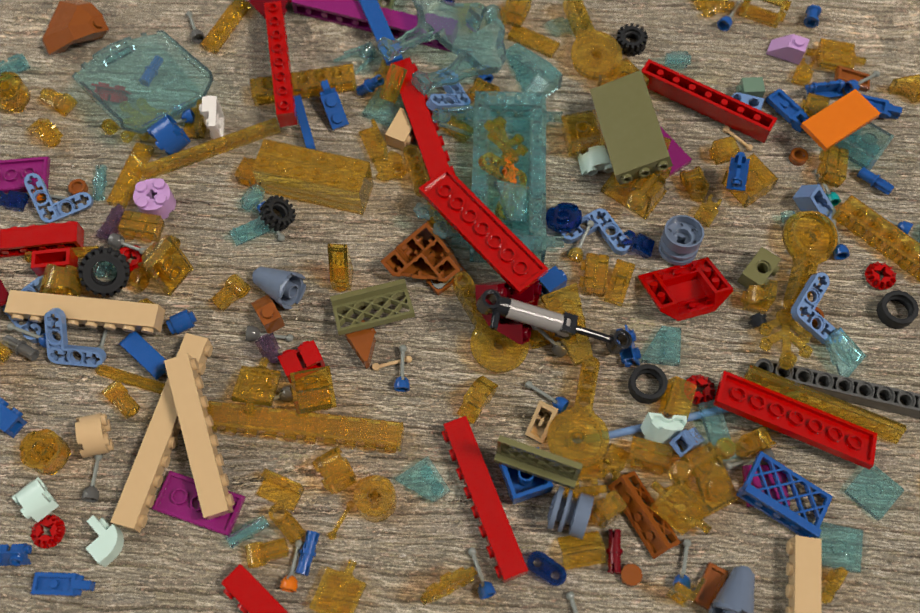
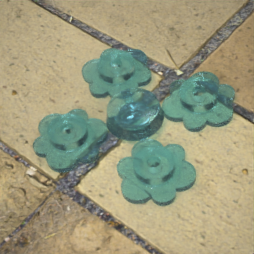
(440, 227)

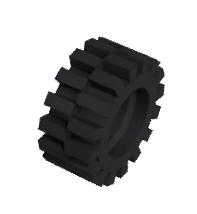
(632, 32)
(282, 207)

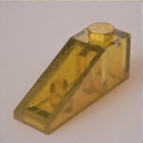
(340, 267)

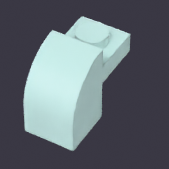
(109, 542)

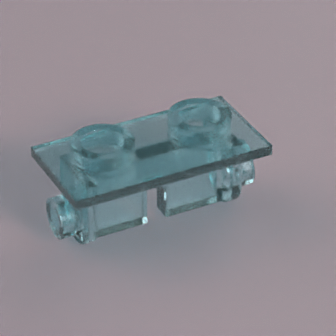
(16, 64)
(249, 231)

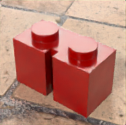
(59, 257)
(303, 358)

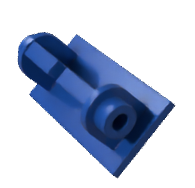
(830, 89)
(738, 172)
(632, 353)
(16, 556)

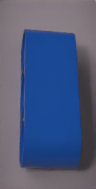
(144, 354)

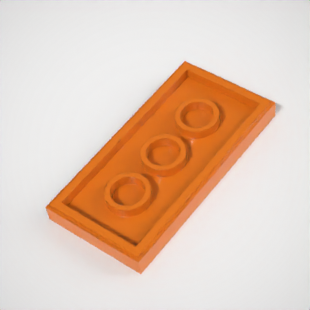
(840, 119)

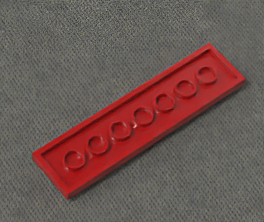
(483, 230)
(796, 419)

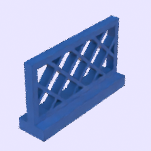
(782, 512)

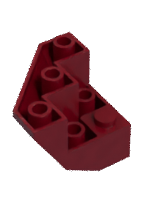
(512, 329)

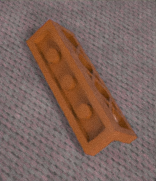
(641, 516)

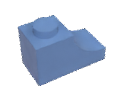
(814, 199)

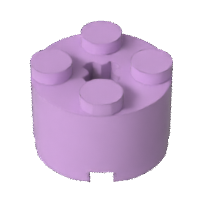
(154, 197)

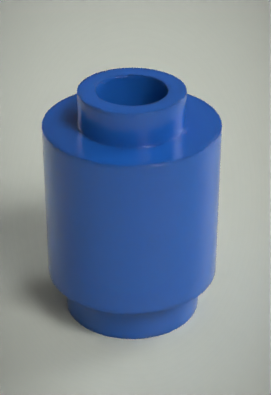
(181, 322)

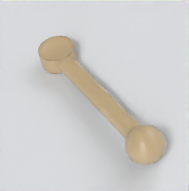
(726, 129)
(376, 367)

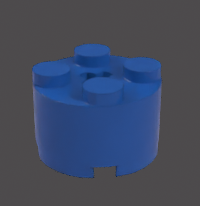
(168, 135)

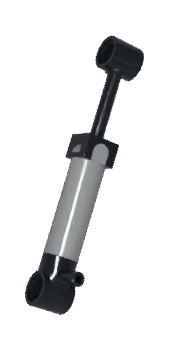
(562, 325)

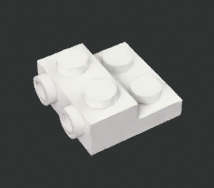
(213, 116)

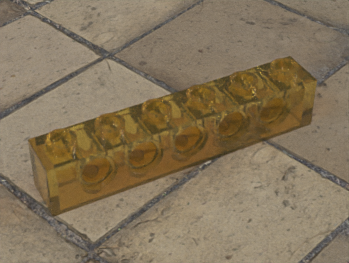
(306, 83)
(882, 230)

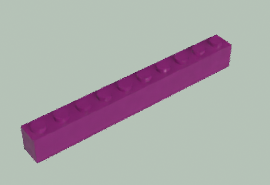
(351, 14)

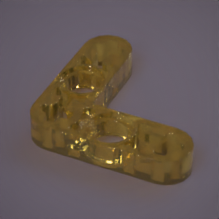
(512, 172)

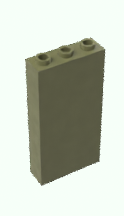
(630, 128)

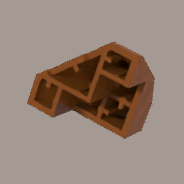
(73, 23)
(422, 256)

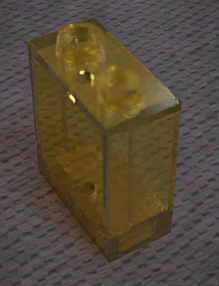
(763, 15)

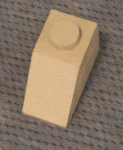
(400, 131)

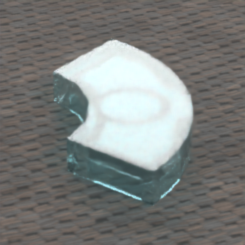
(559, 26)

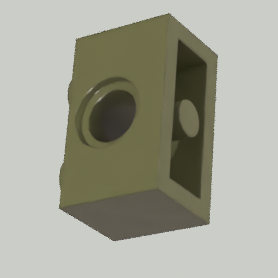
(763, 261)

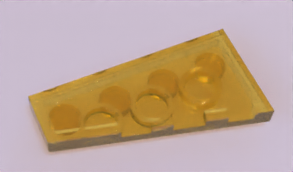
(568, 301)

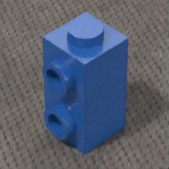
(10, 420)

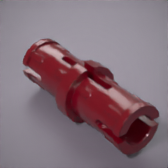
(614, 551)

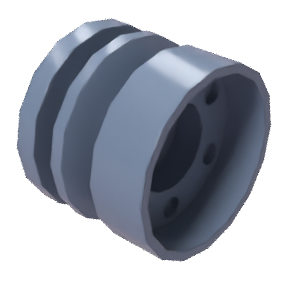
(681, 239)
(570, 512)

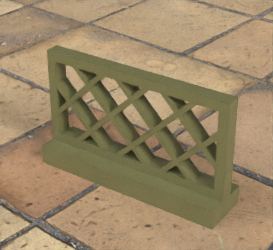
(370, 299)
(537, 462)

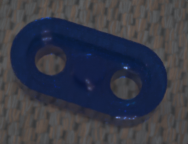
(547, 567)

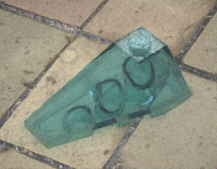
(533, 71)

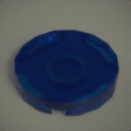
(563, 217)

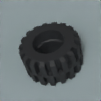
(104, 287)

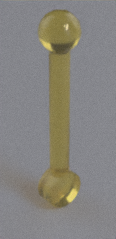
(332, 534)

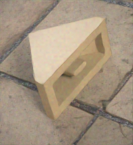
(540, 421)

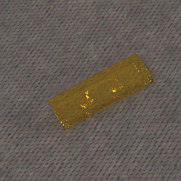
(534, 41)

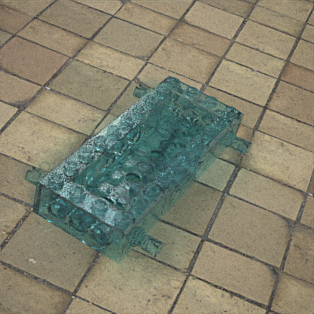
(528, 117)

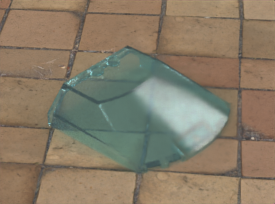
(144, 80)

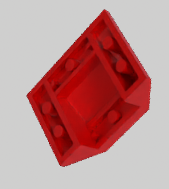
(687, 289)

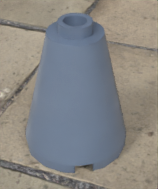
(280, 285)
(736, 593)

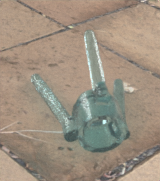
(365, 51)
(443, 115)

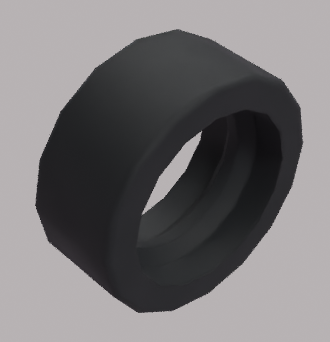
(906, 300)
(654, 371)

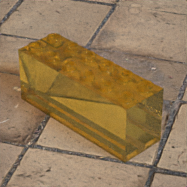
(313, 176)

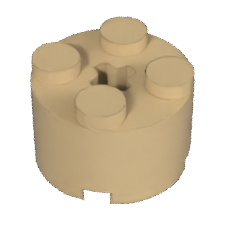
(93, 434)

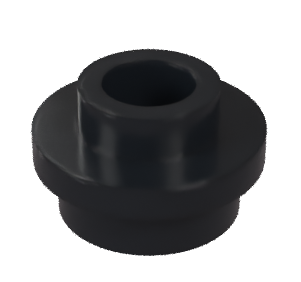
(757, 319)

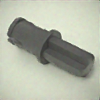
(20, 347)

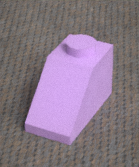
(788, 48)

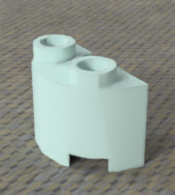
(595, 160)
(661, 429)
(35, 500)

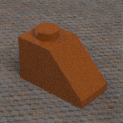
(268, 314)
(363, 344)

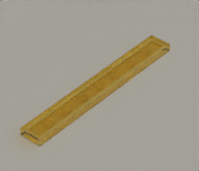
(210, 149)
(885, 427)

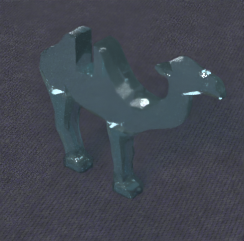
(458, 31)

